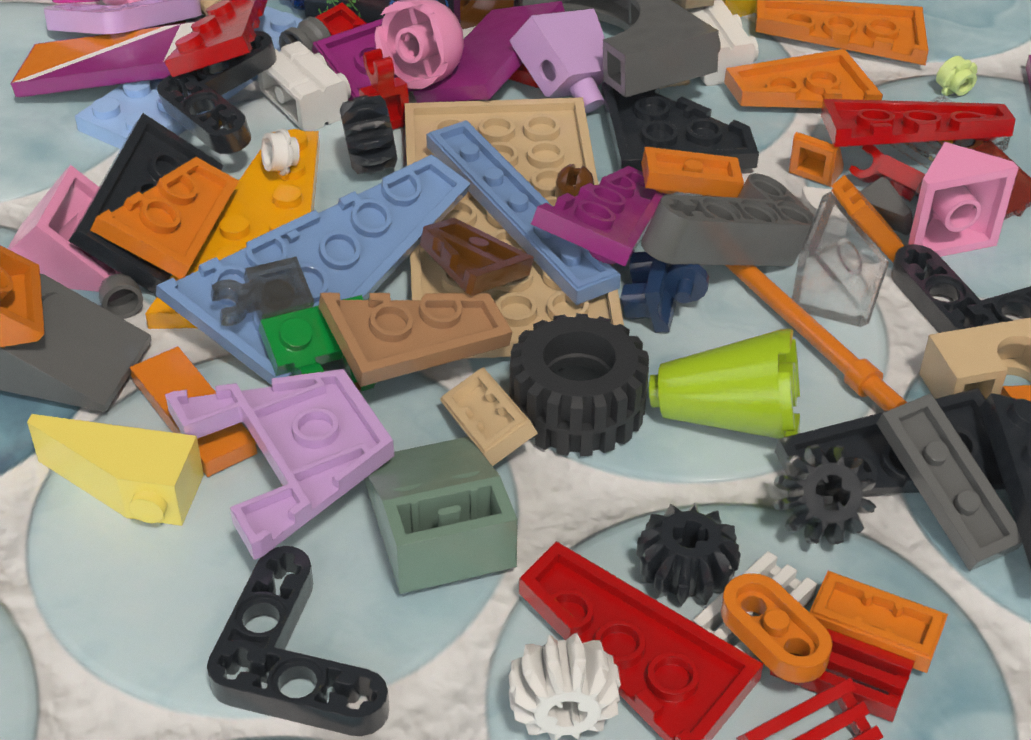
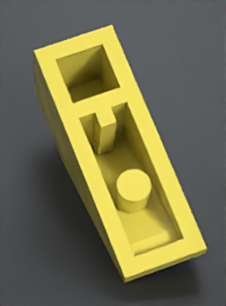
(127, 468)

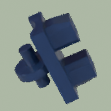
(659, 287)

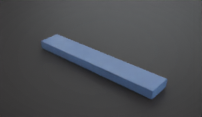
(513, 205)

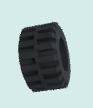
(580, 383)

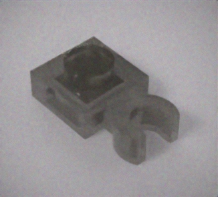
(267, 289)

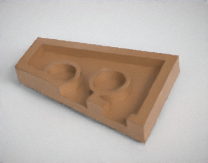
(406, 336)

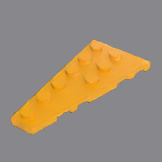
(257, 205)

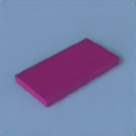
(486, 56)

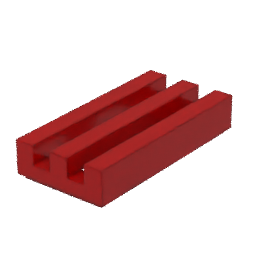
(869, 665)
(852, 714)

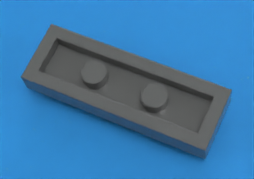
(950, 481)

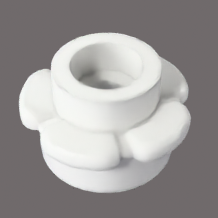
(279, 151)

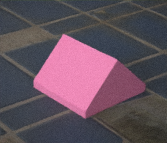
(962, 201)

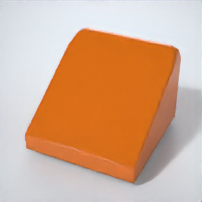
(815, 159)

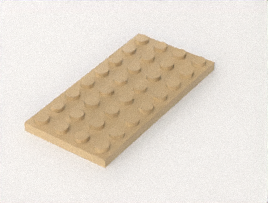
(538, 142)

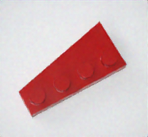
(218, 36)
(668, 666)

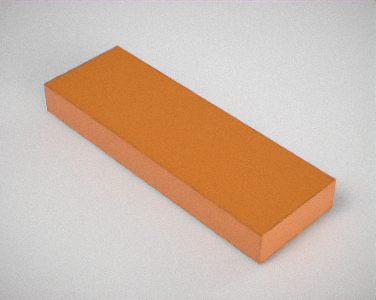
(175, 372)

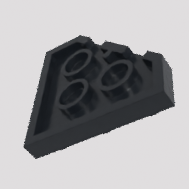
(663, 123)

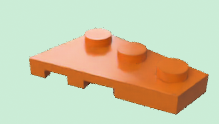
(800, 81)
(171, 218)

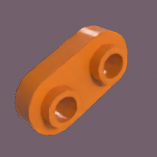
(779, 630)

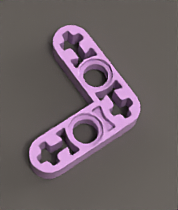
(118, 18)

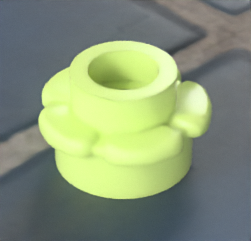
(957, 76)

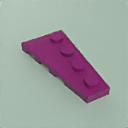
(603, 217)

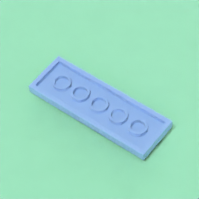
(117, 112)

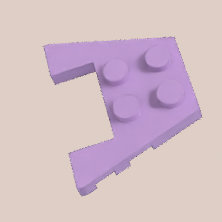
(312, 434)

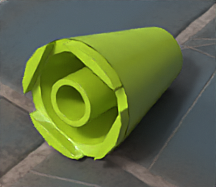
(734, 386)

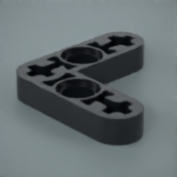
(203, 93)
(923, 273)
(272, 664)

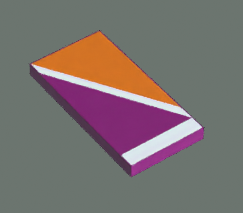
(98, 60)

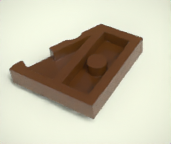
(474, 257)

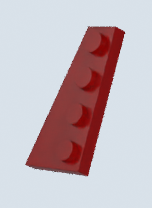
(895, 122)

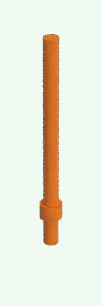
(859, 373)

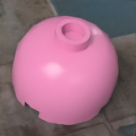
(421, 40)

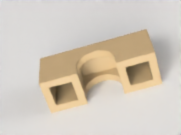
(977, 358)

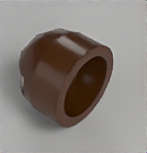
(572, 176)

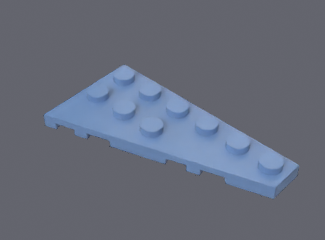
(339, 251)

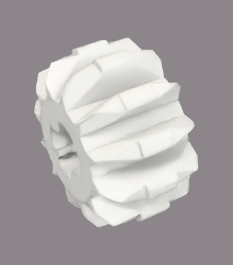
(564, 687)

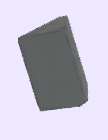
(889, 205)

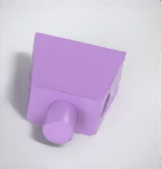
(564, 54)

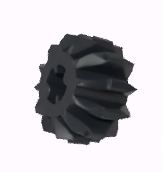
(368, 134)
(839, 480)
(688, 553)

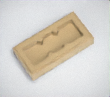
(488, 416)

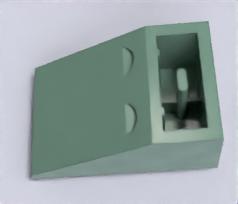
(442, 515)

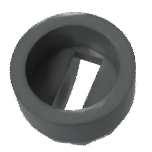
(120, 295)

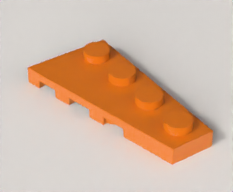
(860, 27)

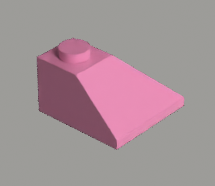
(49, 227)

